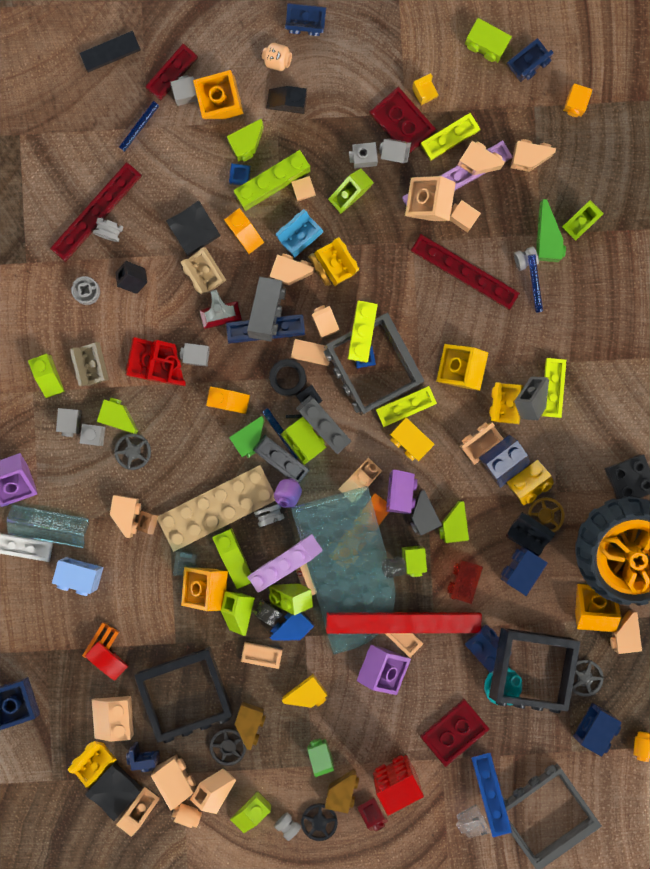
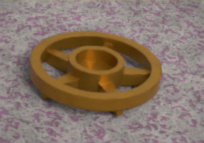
(319, 269)
(547, 515)

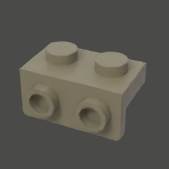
(89, 364)

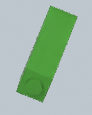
(549, 237)

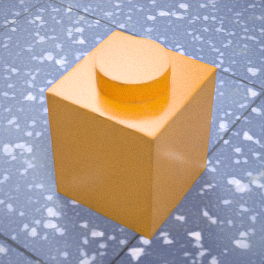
(577, 100)

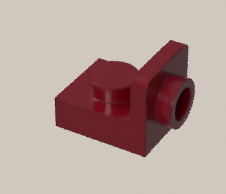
(372, 815)

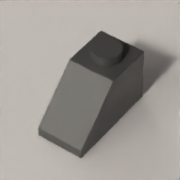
(533, 398)
(424, 515)

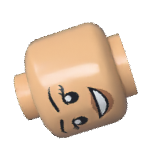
(277, 56)

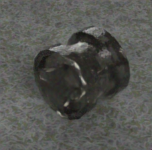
(394, 567)

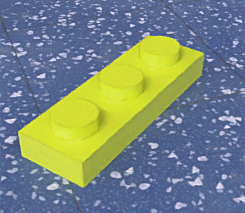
(450, 136)
(362, 331)
(555, 371)
(406, 406)

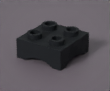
(193, 228)
(630, 477)
(114, 791)

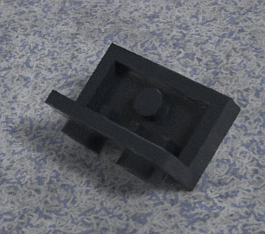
(530, 534)

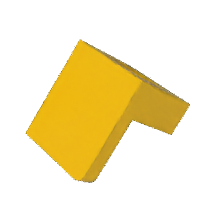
(424, 89)

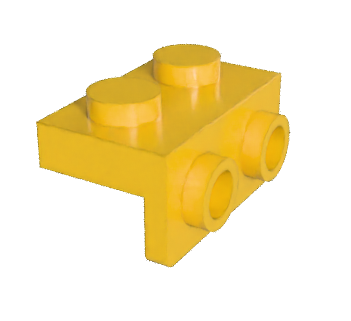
(337, 261)
(503, 406)
(531, 482)
(92, 763)

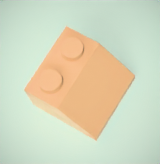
(430, 198)
(113, 718)
(173, 781)

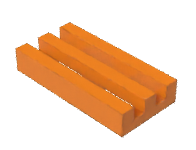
(109, 629)

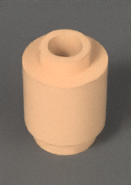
(186, 815)

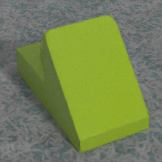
(583, 220)

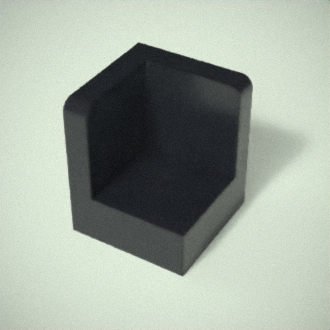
(131, 277)

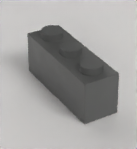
(266, 309)
(323, 424)

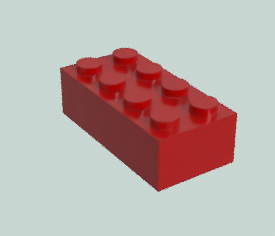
(397, 784)

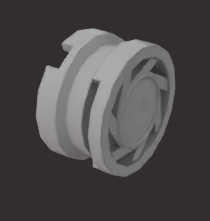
(108, 230)
(85, 290)
(270, 517)

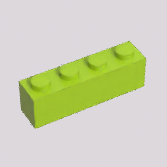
(272, 180)

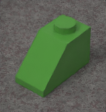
(248, 437)
(320, 757)

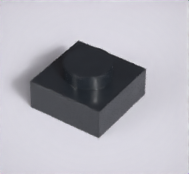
(310, 390)

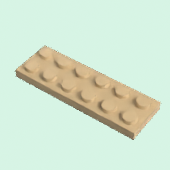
(216, 508)

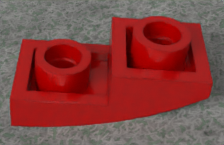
(106, 661)

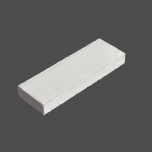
(25, 547)

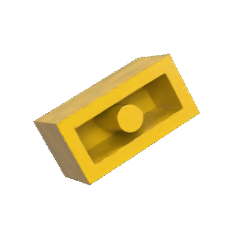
(411, 439)

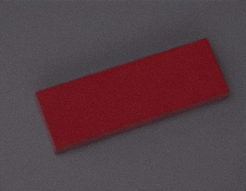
(171, 71)

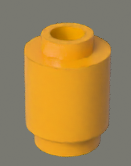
(642, 746)

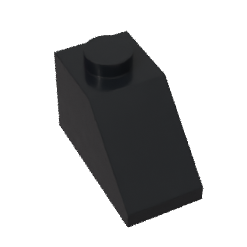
(287, 99)

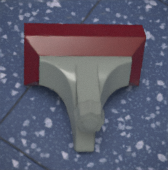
(220, 313)

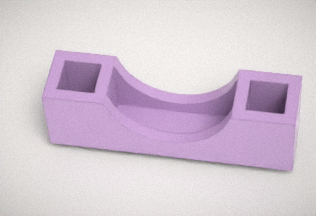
(285, 563)

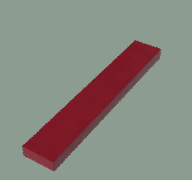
(98, 208)
(465, 272)

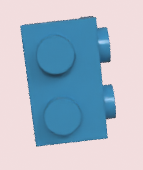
(299, 233)

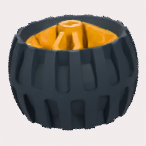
(594, 549)

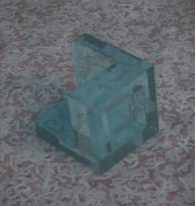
(182, 560)

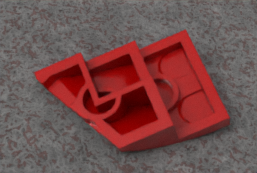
(154, 362)

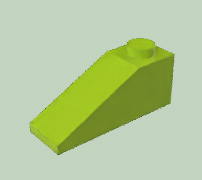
(233, 557)

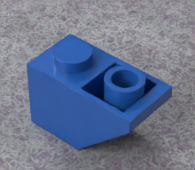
(293, 628)

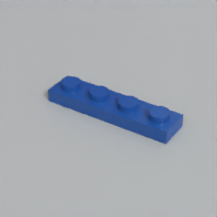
(491, 795)

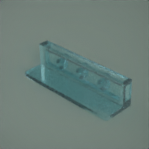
(47, 526)

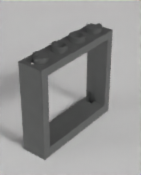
(401, 351)
(568, 840)

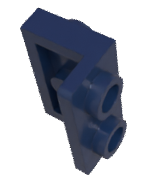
(305, 18)
(529, 60)
(484, 646)
(142, 761)

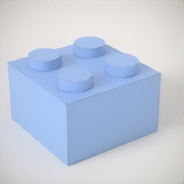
(77, 576)

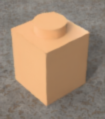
(464, 215)

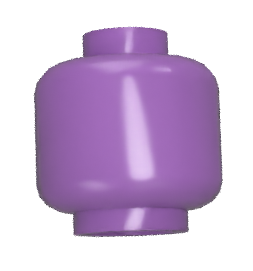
(287, 493)

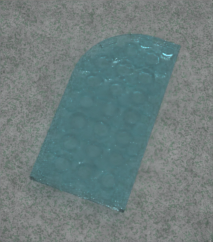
(349, 568)

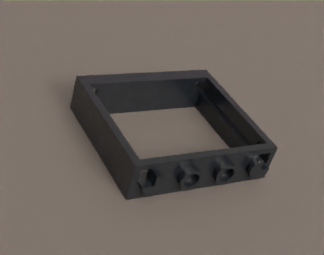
(502, 662)
(173, 665)

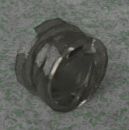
(267, 612)

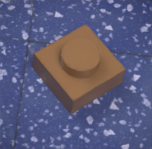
(147, 522)

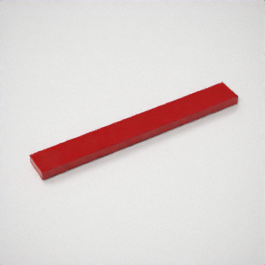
(403, 622)

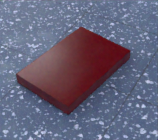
(402, 119)
(454, 732)

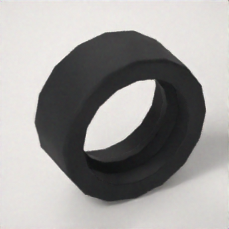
(283, 363)

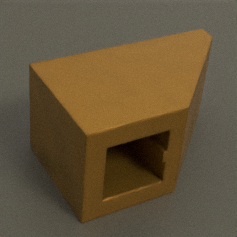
(247, 723)
(340, 792)

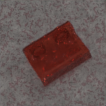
(465, 581)

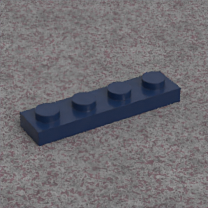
(287, 327)

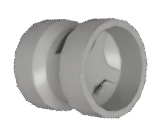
(521, 258)
(287, 826)

